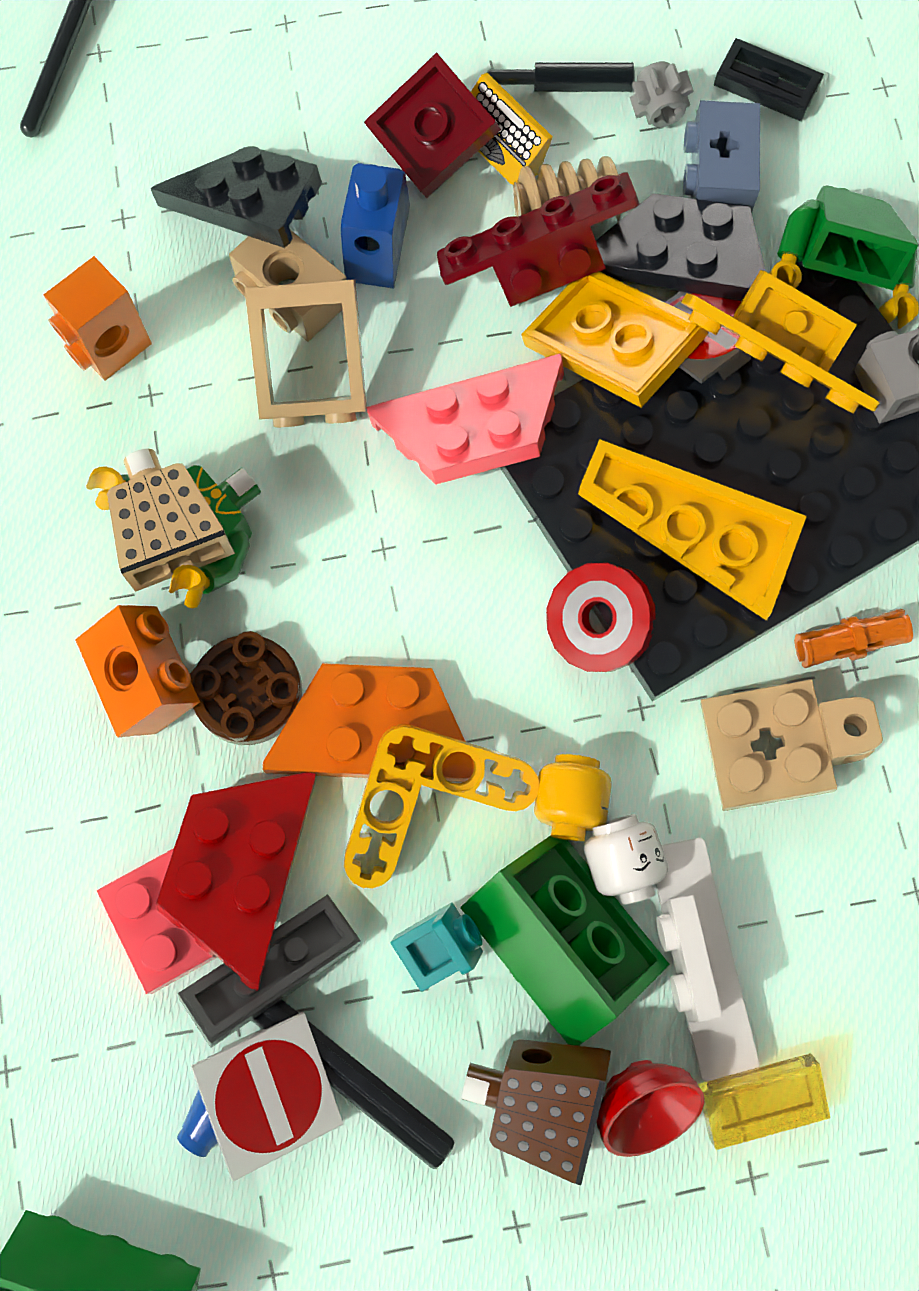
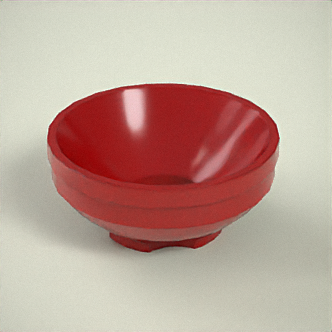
(647, 1108)

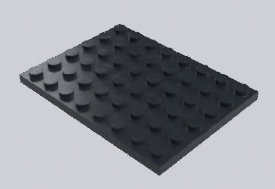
(753, 436)

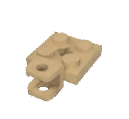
(810, 737)

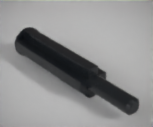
(571, 76)

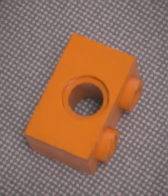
(96, 319)
(137, 670)

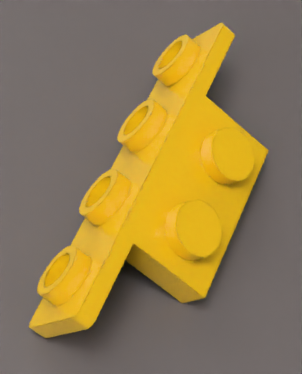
(791, 328)

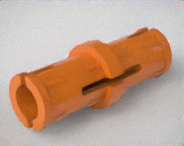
(853, 638)

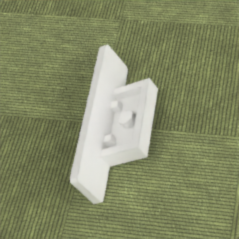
(703, 962)

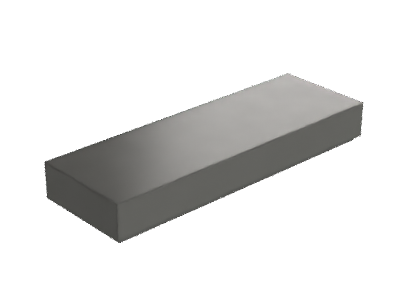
(297, 954)

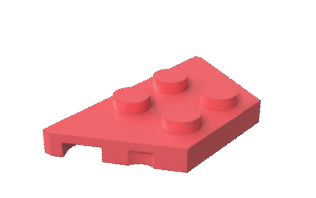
(474, 421)

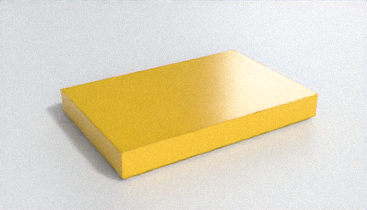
(615, 336)

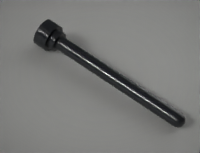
(54, 67)

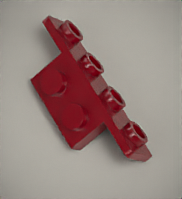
(544, 245)

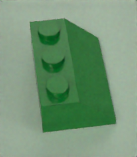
(565, 939)
(58, 1256)

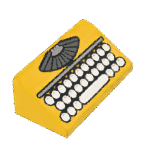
(521, 137)

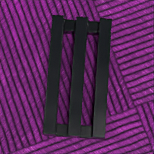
(765, 85)

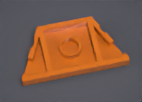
(349, 711)

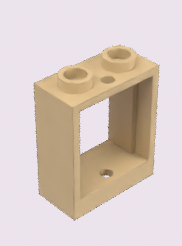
(306, 294)

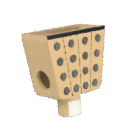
(161, 522)

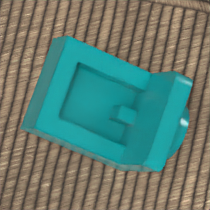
(439, 946)

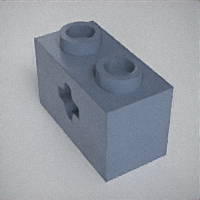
(723, 153)

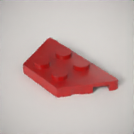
(235, 868)

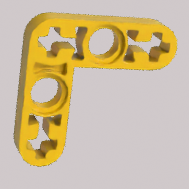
(407, 782)

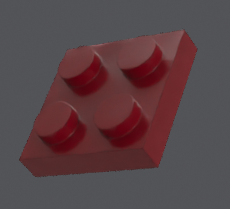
(432, 125)

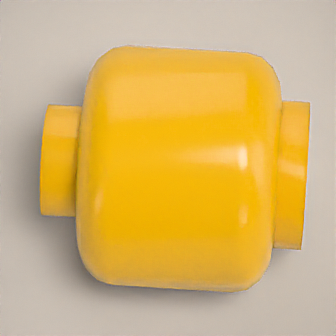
(573, 796)

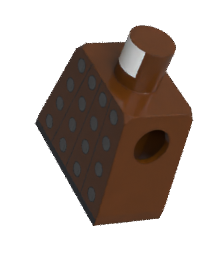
(543, 1103)

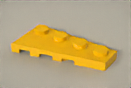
(706, 526)

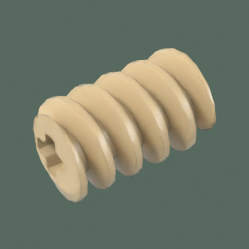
(533, 193)

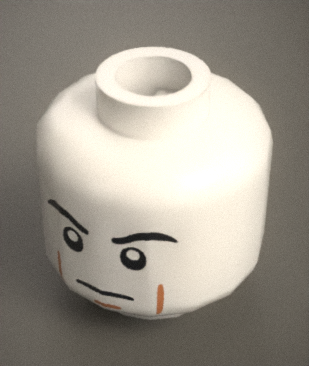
(626, 858)

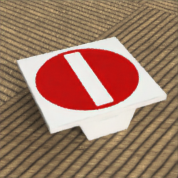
(266, 1095)

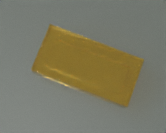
(764, 1101)

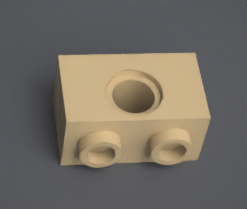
(266, 264)

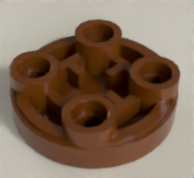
(246, 689)

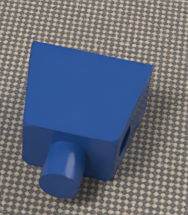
(378, 209)

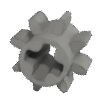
(661, 94)

